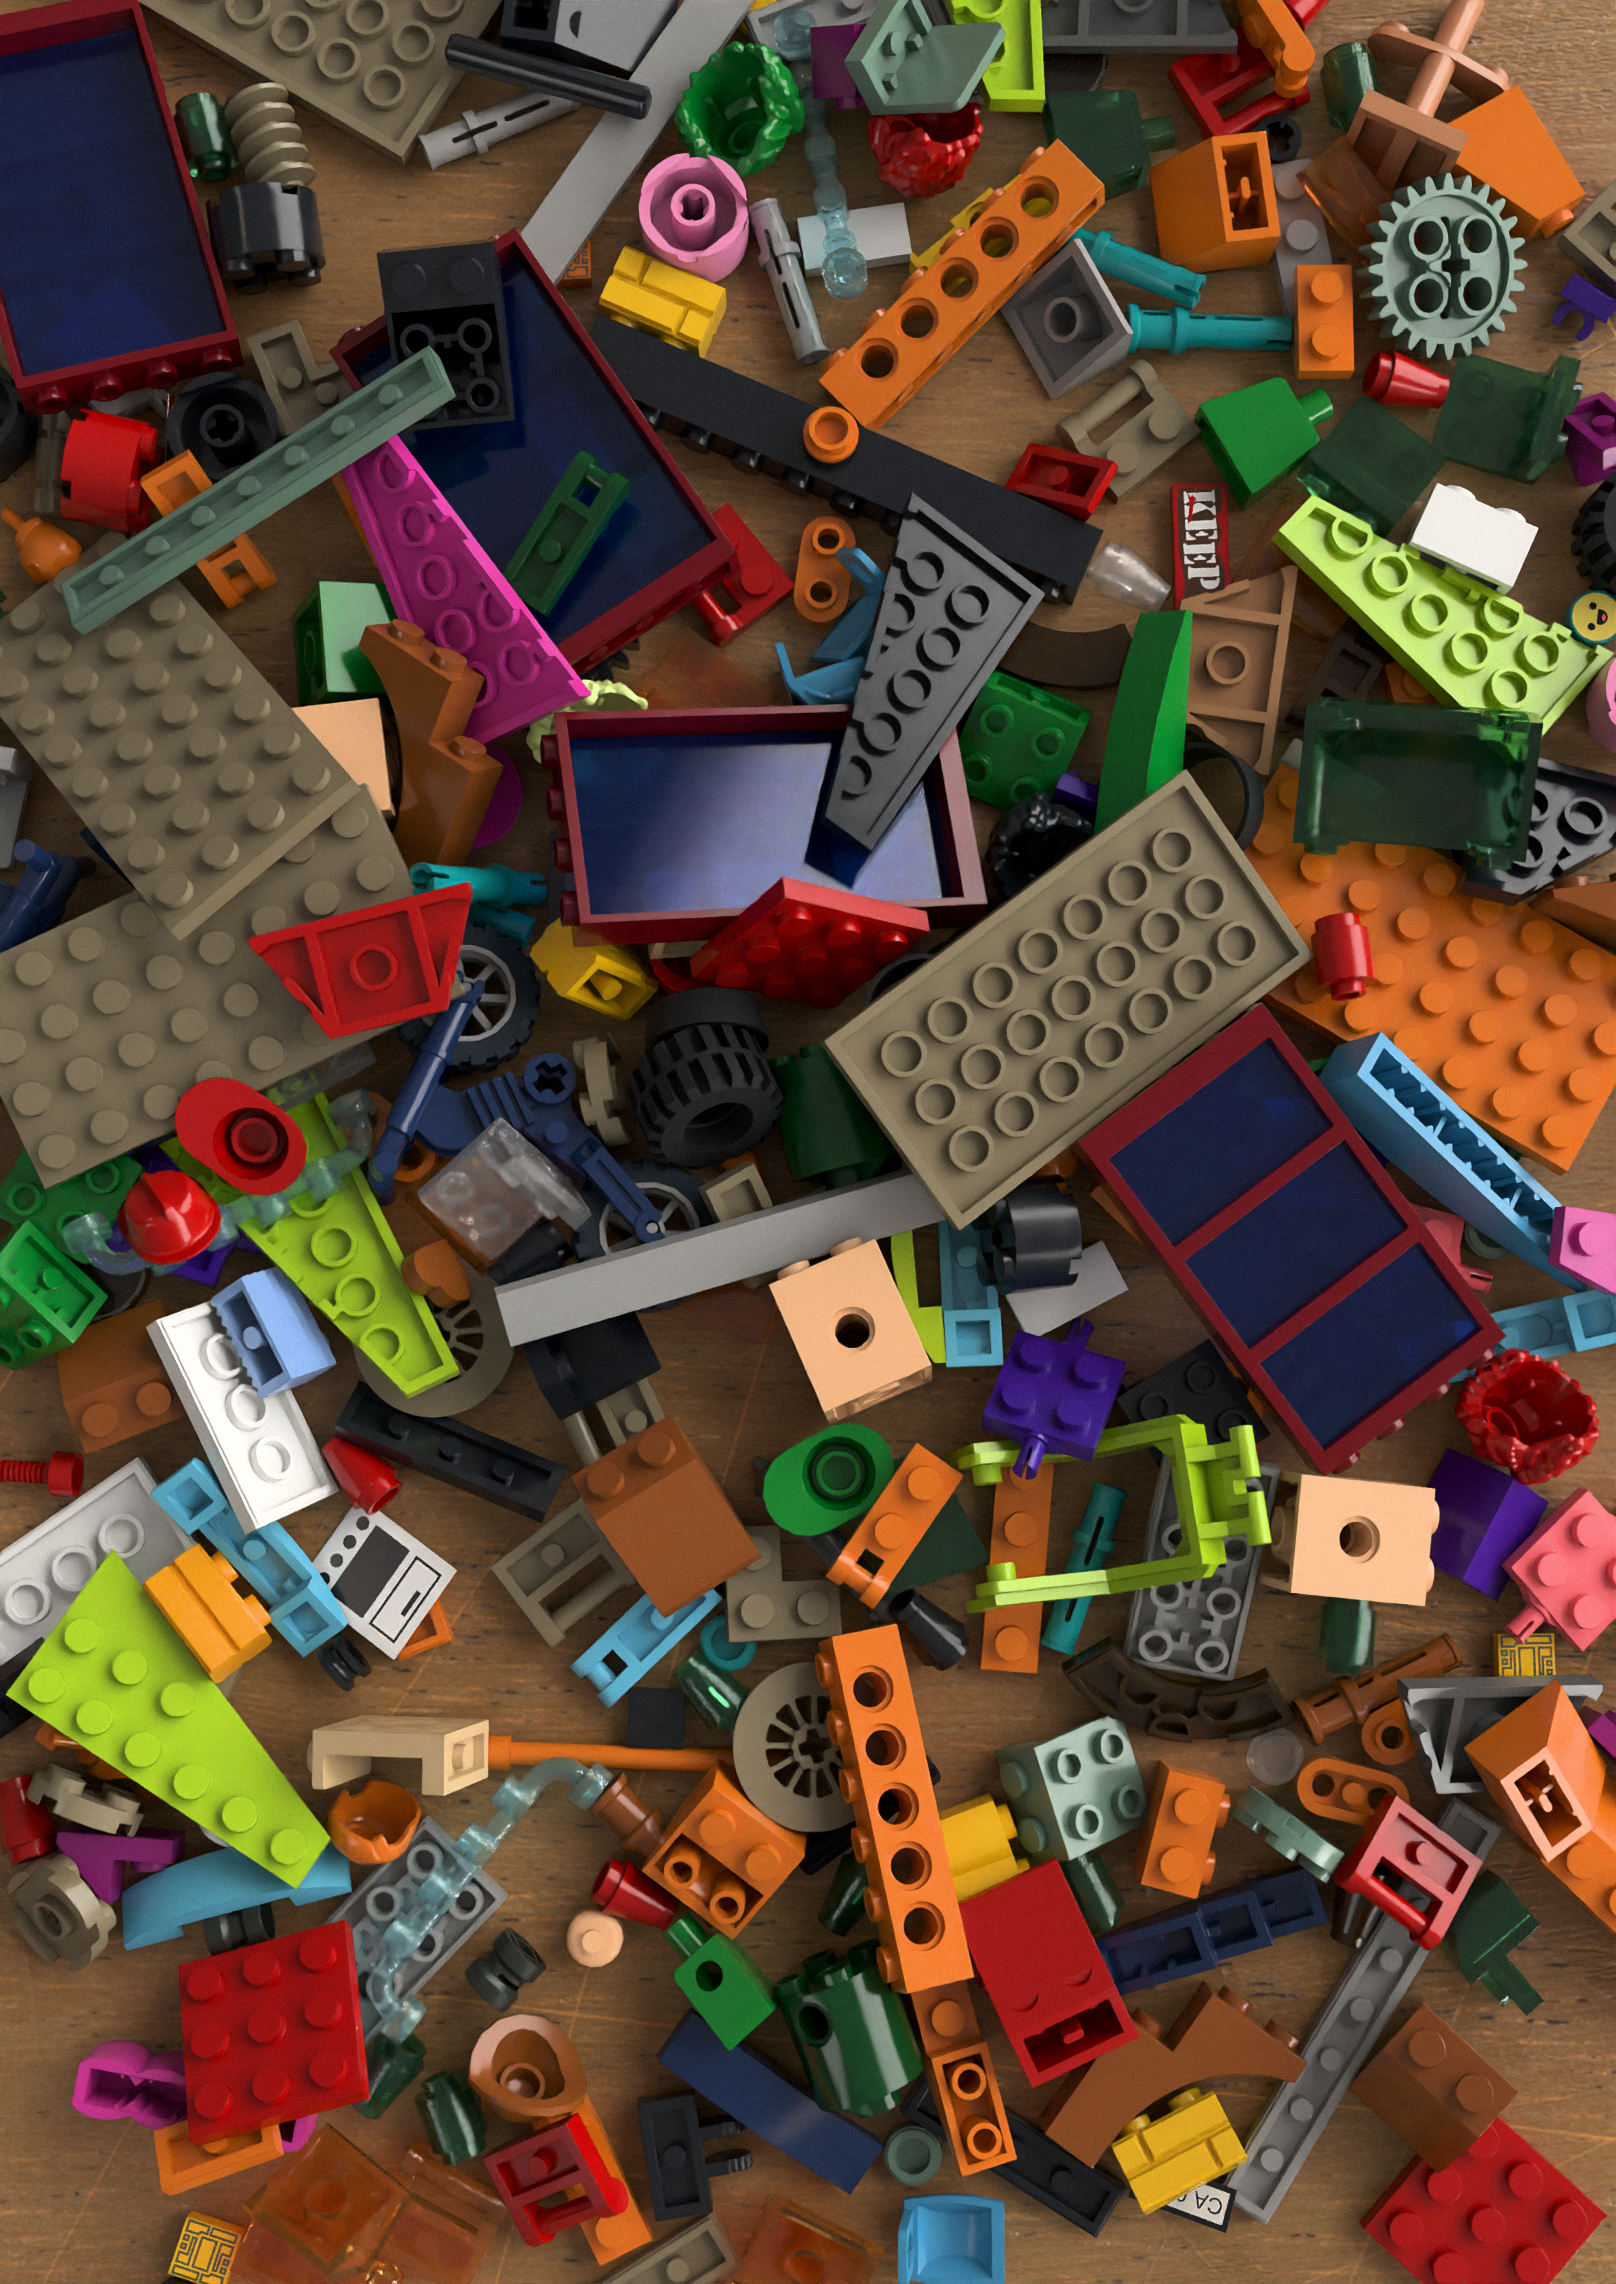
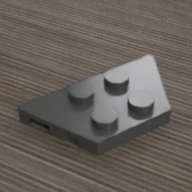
(1136, 27)
(1456, 1710)

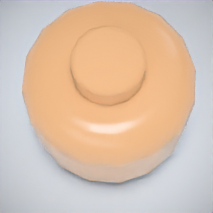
(594, 1936)

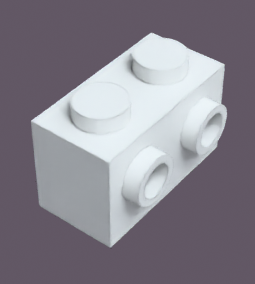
(1471, 537)

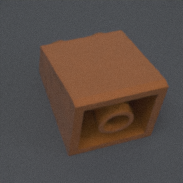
(666, 1516)
(1433, 2088)

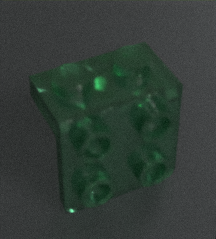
(1507, 416)
(1371, 466)

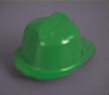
(827, 1479)

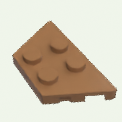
(1240, 664)

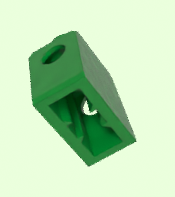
(1261, 435)
(729, 2005)

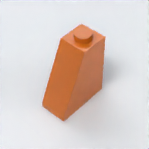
(1520, 164)

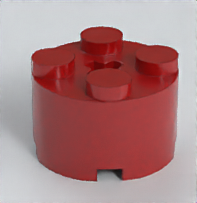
(105, 469)

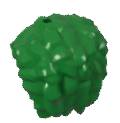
(740, 108)

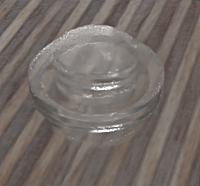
(1275, 1756)

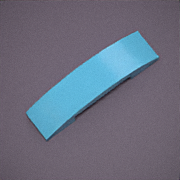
(968, 1308)
(1556, 1325)
(267, 1558)
(216, 1886)

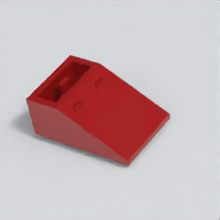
(1044, 1973)

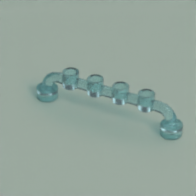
(844, 266)
(318, 1177)
(443, 1888)

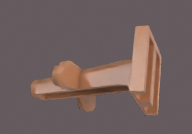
(1405, 136)

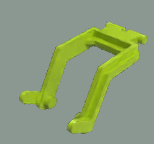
(1208, 1500)

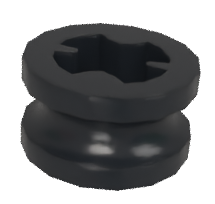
(1287, 128)
(344, 1662)

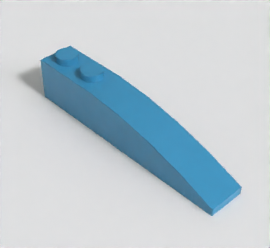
(1442, 1148)

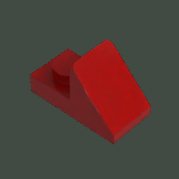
(1062, 479)

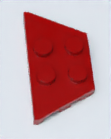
(373, 961)

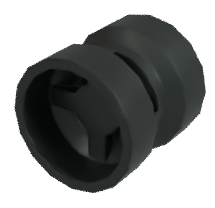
(239, 1927)
(505, 1970)

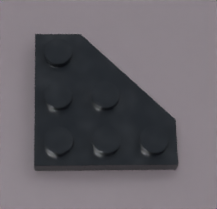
(1568, 830)

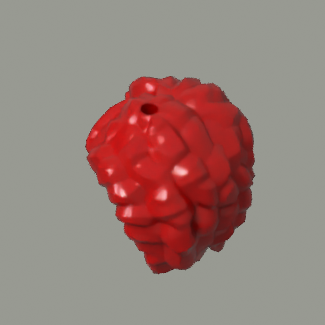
(924, 150)
(1527, 1416)

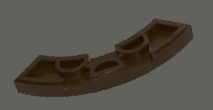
(1068, 658)
(1174, 1707)

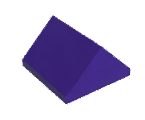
(1480, 1521)

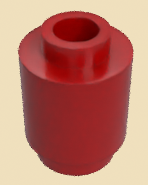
(1342, 956)

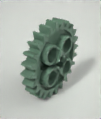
(1483, 268)

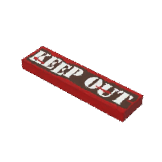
(1199, 539)

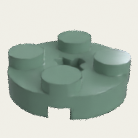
(1287, 1833)

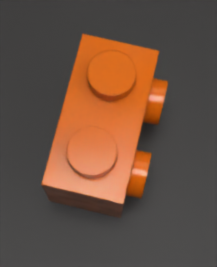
(1180, 1829)

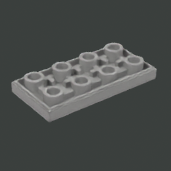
(1198, 1622)
(392, 1891)

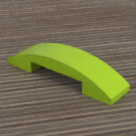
(926, 1320)

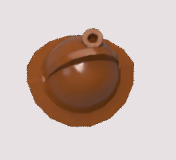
(526, 2070)

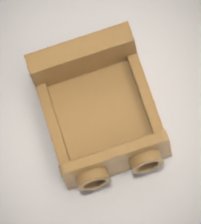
(450, 1749)

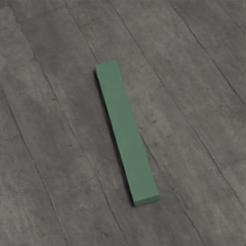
(257, 490)

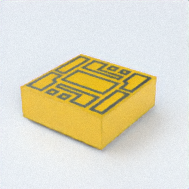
(1532, 1658)
(206, 2249)

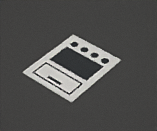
(381, 1578)

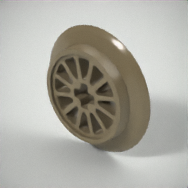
(473, 1384)
(749, 1747)

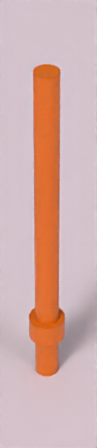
(505, 1752)

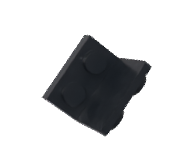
(591, 1362)

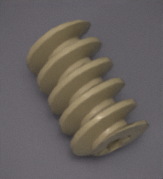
(267, 137)

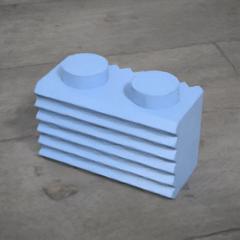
(273, 1331)

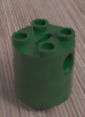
(825, 1124)
(849, 2031)

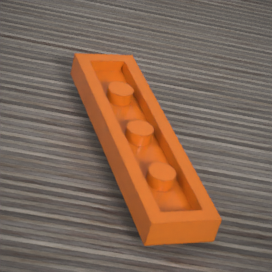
(1019, 1536)

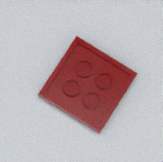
(808, 943)
(272, 2033)
(1485, 2217)

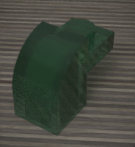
(1483, 1933)

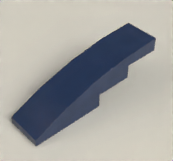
(1212, 1928)
(770, 2102)

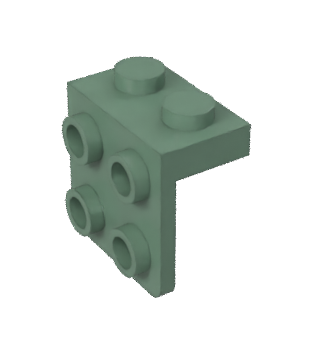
(918, 67)
(1074, 1789)

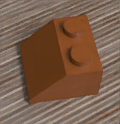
(117, 1379)

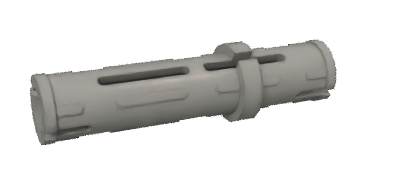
(439, 146)
(780, 260)

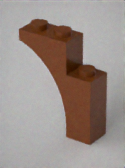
(444, 773)
(1206, 2041)

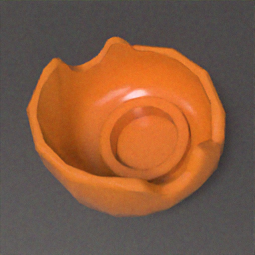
(374, 1823)

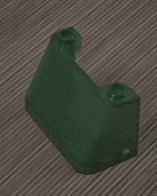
(1417, 777)

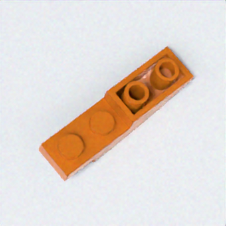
(960, 2074)

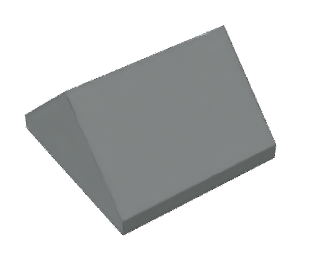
(1068, 322)

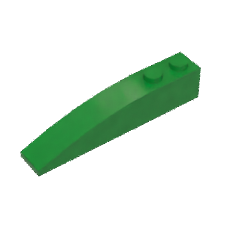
(1148, 714)

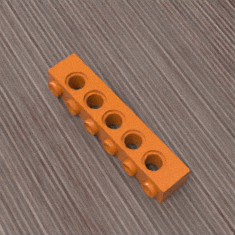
(1044, 174)
(942, 1950)

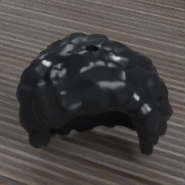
(1031, 842)

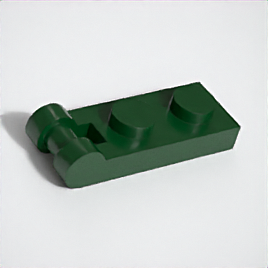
(564, 533)

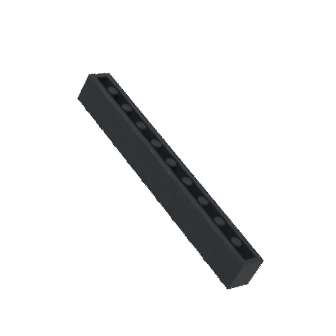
(764, 434)

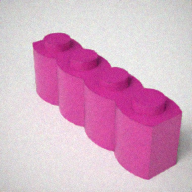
(131, 2081)

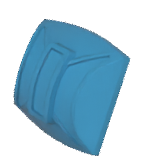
(852, 631)
(823, 686)
(952, 2240)

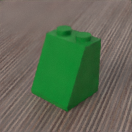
(328, 640)

